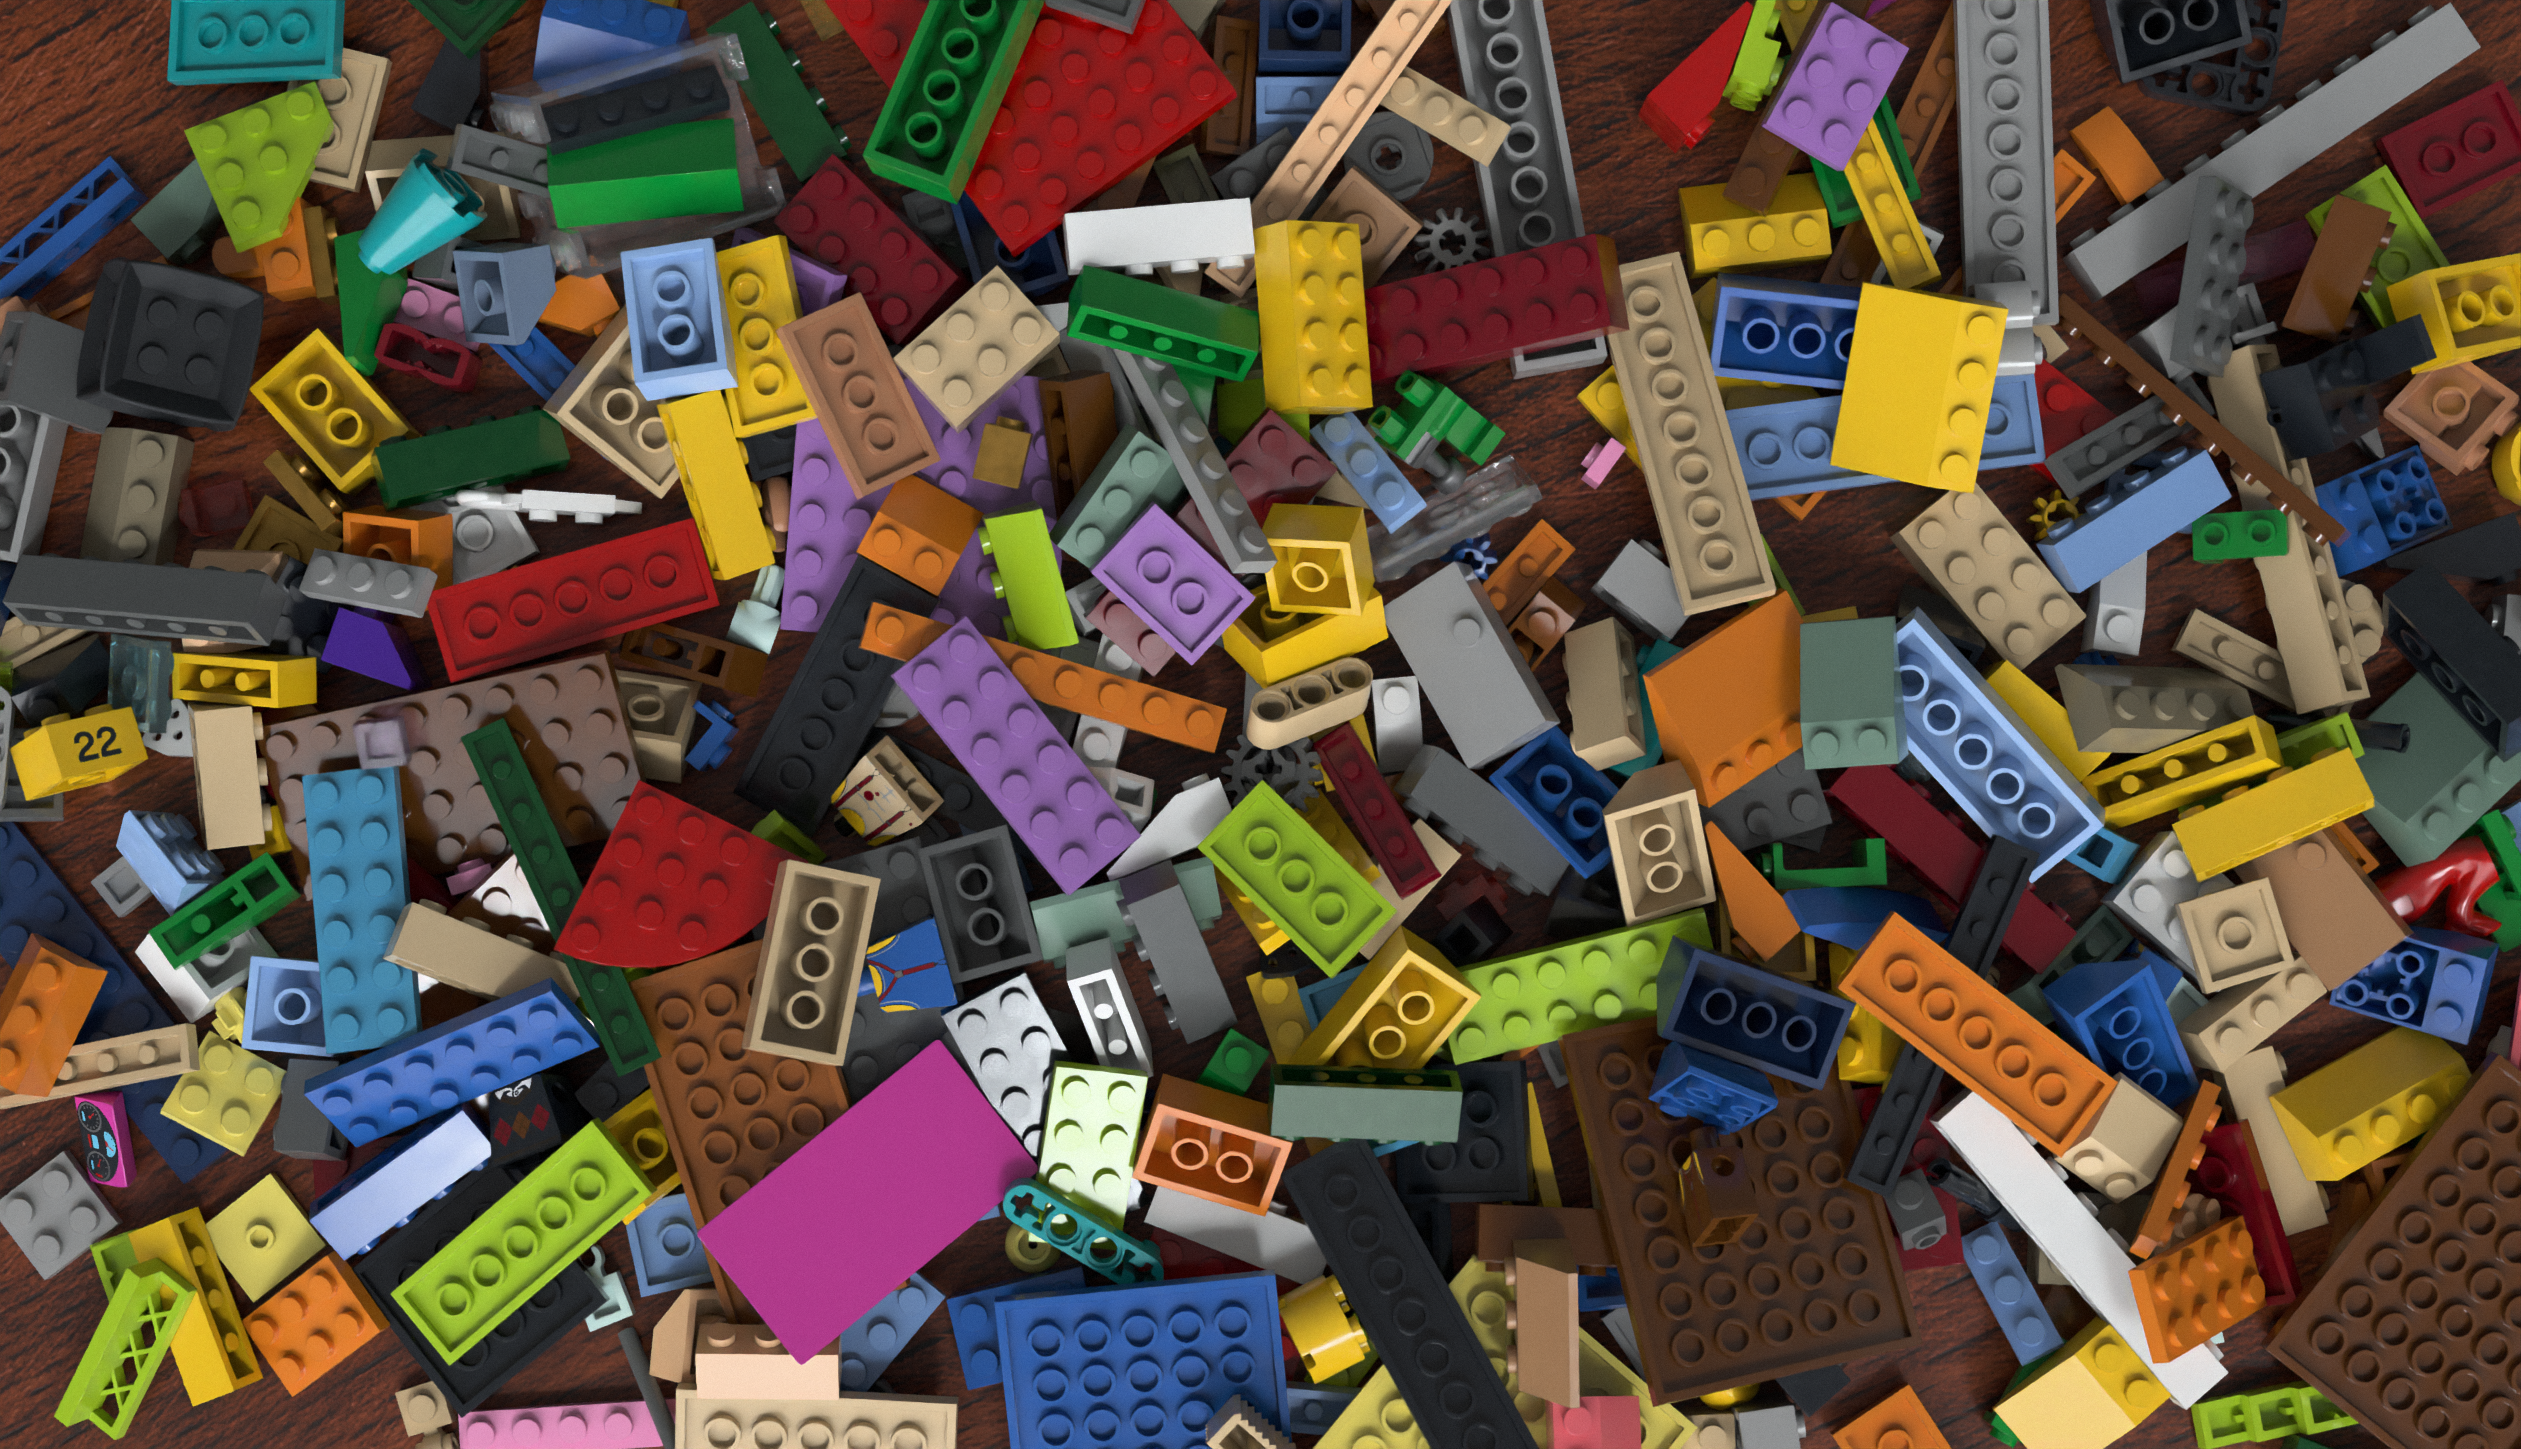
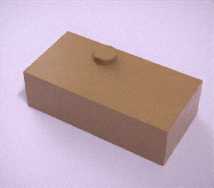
(2328, 906)

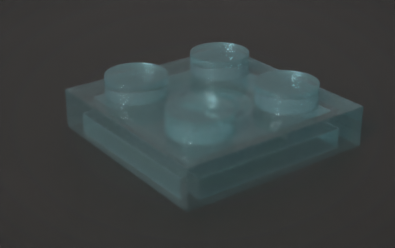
(141, 679)

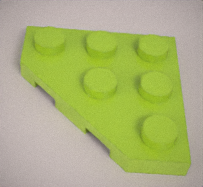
(261, 161)

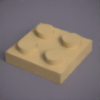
(2235, 935)

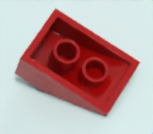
(1686, 99)

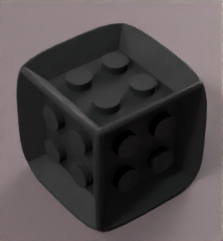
(170, 344)

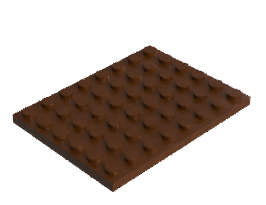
(1805, 1280)
(2423, 1295)

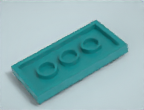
(255, 41)

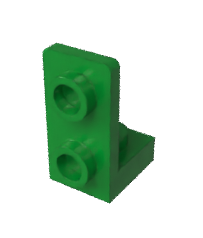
(2240, 536)

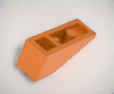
(1749, 902)

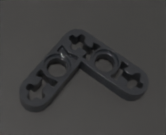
(2228, 78)

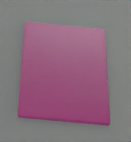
(867, 1202)

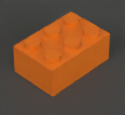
(1210, 1146)

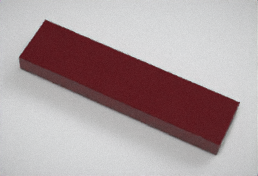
(1376, 811)

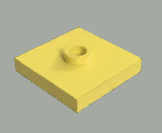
(264, 1237)

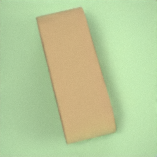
(1309, 703)

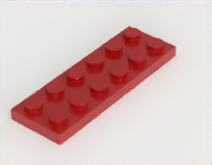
(571, 599)

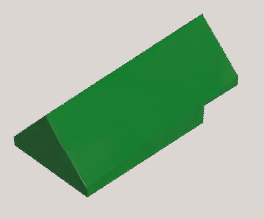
(649, 176)

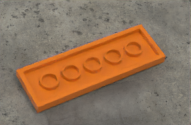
(1976, 1034)

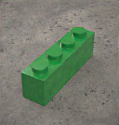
(1163, 323)

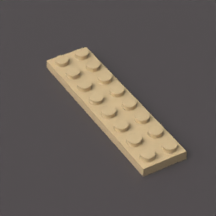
(1686, 442)

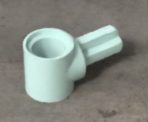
(757, 619)

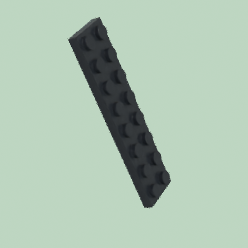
(1403, 1301)

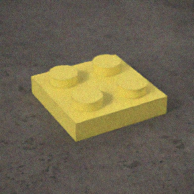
(227, 1094)

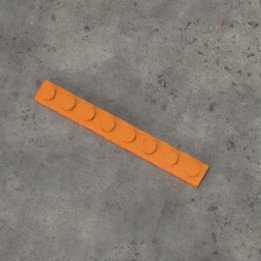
(1062, 682)

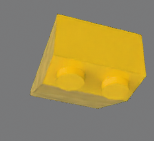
(2465, 307)
(2083, 1394)

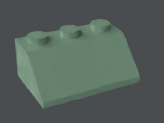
(1116, 494)

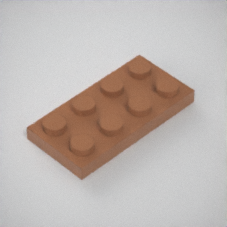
(858, 395)

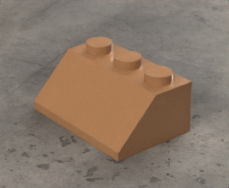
(1544, 1319)

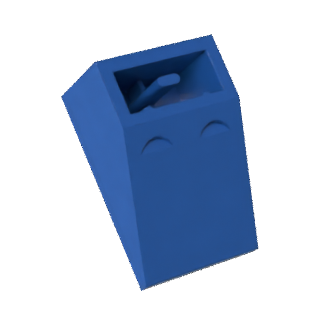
(2384, 508)
(2426, 983)
(1710, 1088)

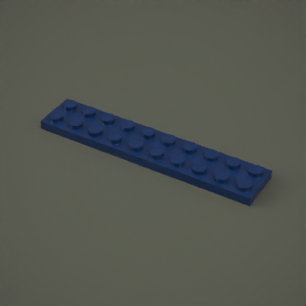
(42, 902)

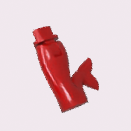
(2464, 867)

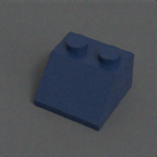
(1304, 37)

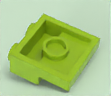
(1756, 62)

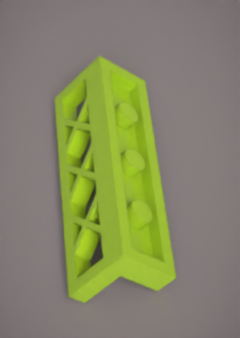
(112, 1343)

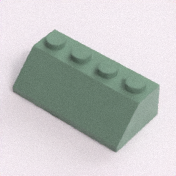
(1094, 914)

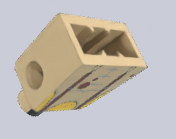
(883, 796)

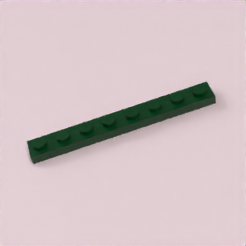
(557, 891)

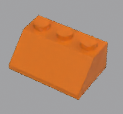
(43, 1014)

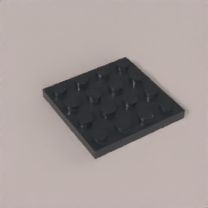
(516, 1340)

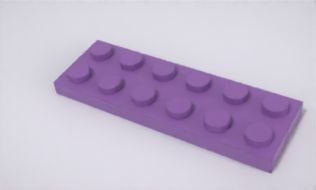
(1016, 755)

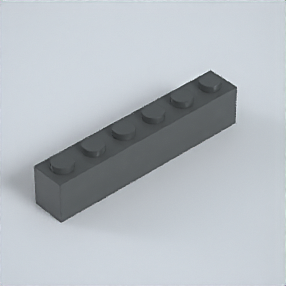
(145, 599)

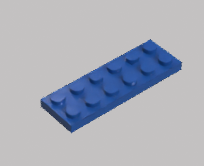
(452, 1062)

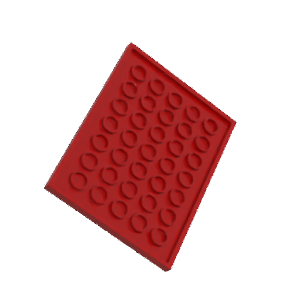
(1076, 112)

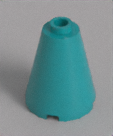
(419, 215)

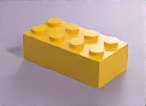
(1312, 317)

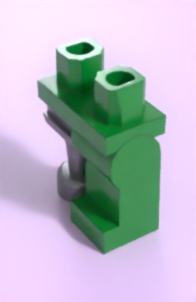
(1427, 417)

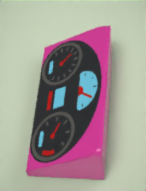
(106, 1138)

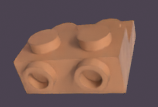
(2454, 414)

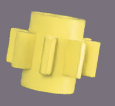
(231, 1014)

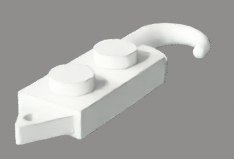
(546, 505)

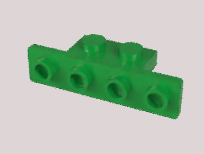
(2504, 897)

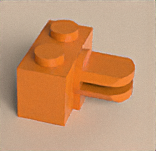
(282, 261)

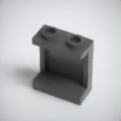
(41, 371)

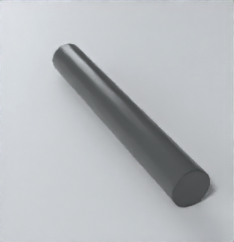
(648, 1386)

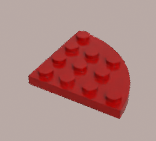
(671, 886)

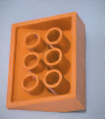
(1732, 699)

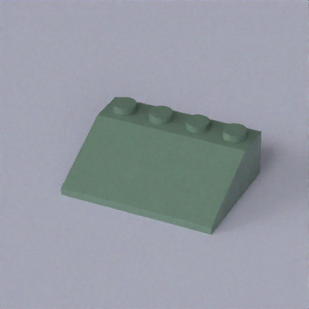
(2441, 780)

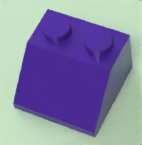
(375, 647)

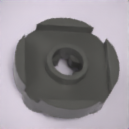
(1400, 136)

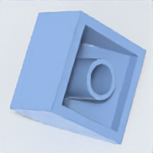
(284, 1007)

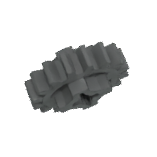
(1291, 774)

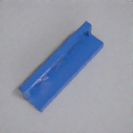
(75, 237)

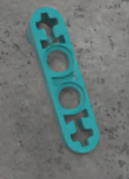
(1088, 1229)

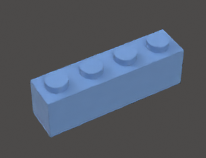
(2133, 519)

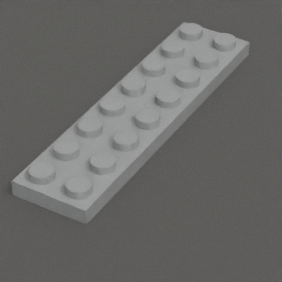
(2006, 147)

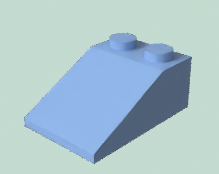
(678, 320)

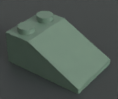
(1851, 693)

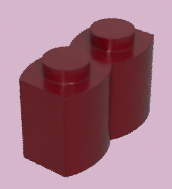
(431, 358)

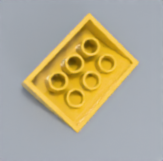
(1918, 386)

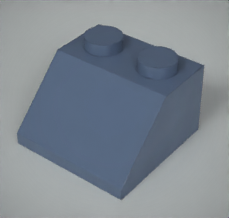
(503, 290)

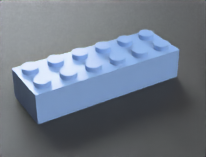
(1987, 751)

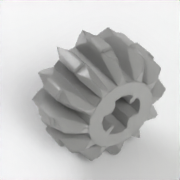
(1458, 232)

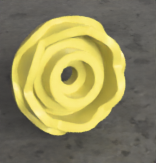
(1026, 1258)

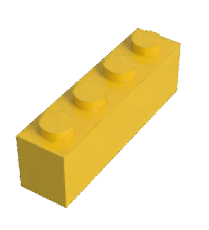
(717, 484)
(2186, 771)
(2274, 813)
(211, 1338)

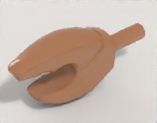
(776, 508)

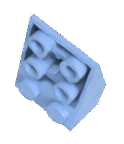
(168, 857)

